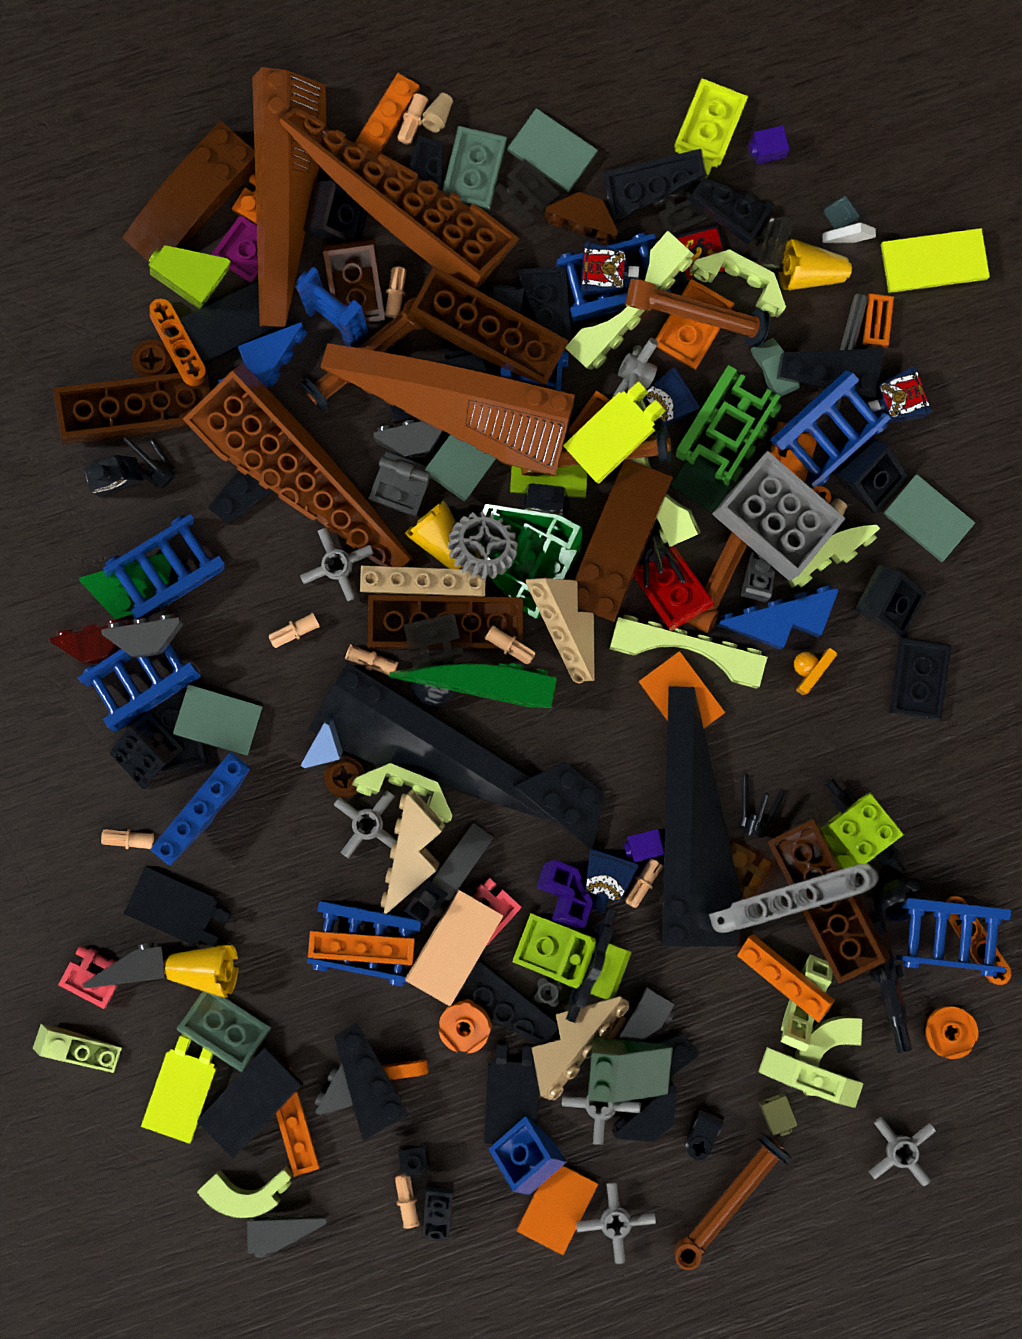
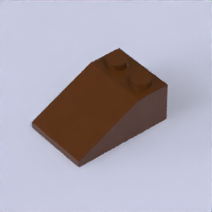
(355, 276)

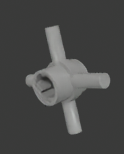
(636, 368)
(328, 561)
(357, 825)
(600, 1117)
(896, 1142)
(615, 1233)

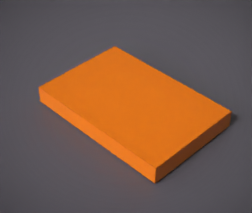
(687, 338)
(679, 673)
(556, 1208)

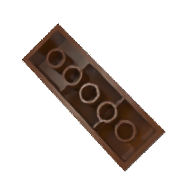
(192, 192)
(486, 327)
(125, 406)
(620, 539)
(472, 615)
(841, 925)

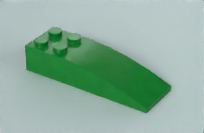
(500, 683)

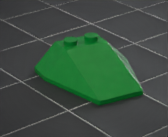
(545, 550)

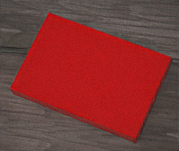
(671, 598)

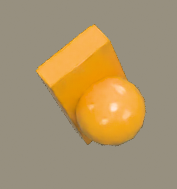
(811, 668)

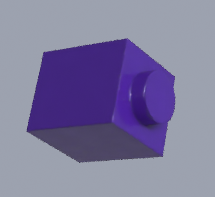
(769, 145)
(643, 845)

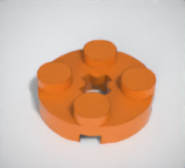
(463, 1040)
(963, 1040)

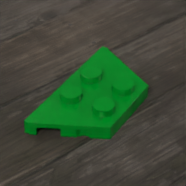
(112, 593)

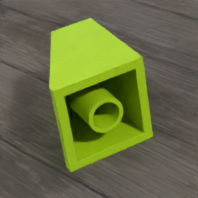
(188, 272)

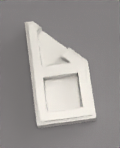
(850, 234)

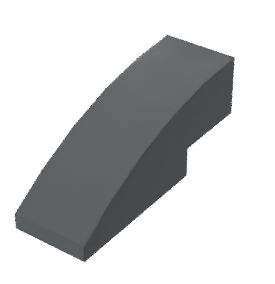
(462, 860)

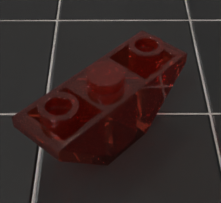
(86, 645)

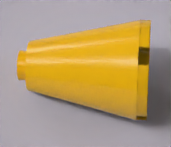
(811, 266)
(433, 534)
(204, 969)

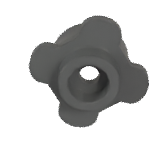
(554, 988)

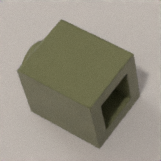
(778, 1114)

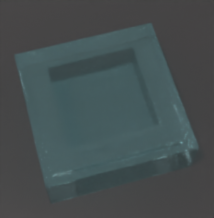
(841, 213)

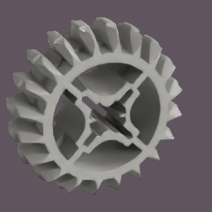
(471, 553)

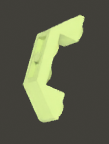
(771, 299)
(372, 782)
(810, 1078)

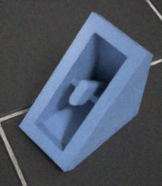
(325, 746)

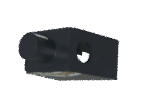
(108, 475)
(545, 499)

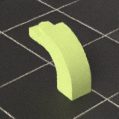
(796, 1022)
(828, 1034)
(241, 1203)

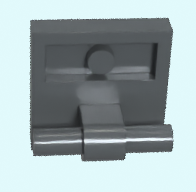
(400, 484)

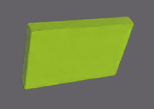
(571, 478)

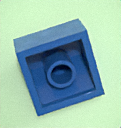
(526, 1156)

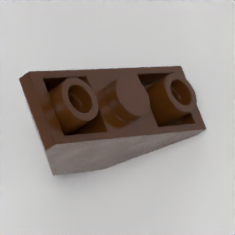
(584, 216)

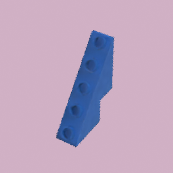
(270, 352)
(774, 623)
(201, 809)

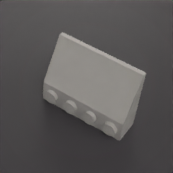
(778, 516)

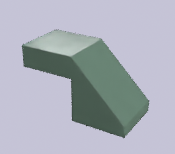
(768, 358)

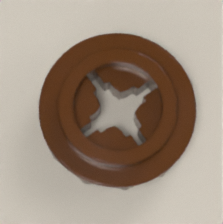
(144, 351)
(334, 769)

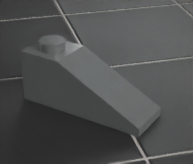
(136, 966)
(647, 1016)
(275, 1232)

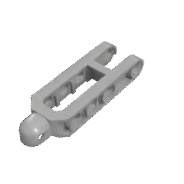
(824, 888)

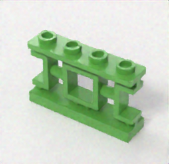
(711, 415)

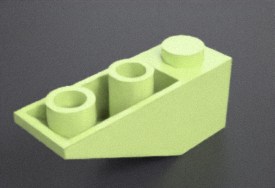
(76, 1048)

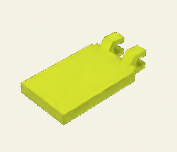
(711, 122)
(614, 432)
(180, 1092)

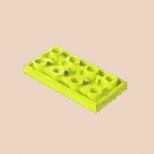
(935, 260)

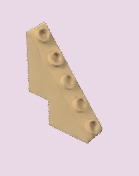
(420, 582)
(569, 629)
(411, 858)
(561, 1059)

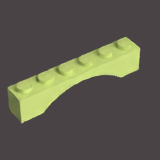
(594, 342)
(675, 519)
(739, 665)

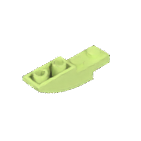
(838, 547)

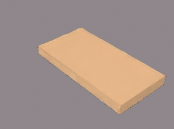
(454, 947)

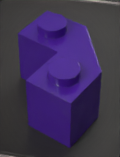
(573, 901)

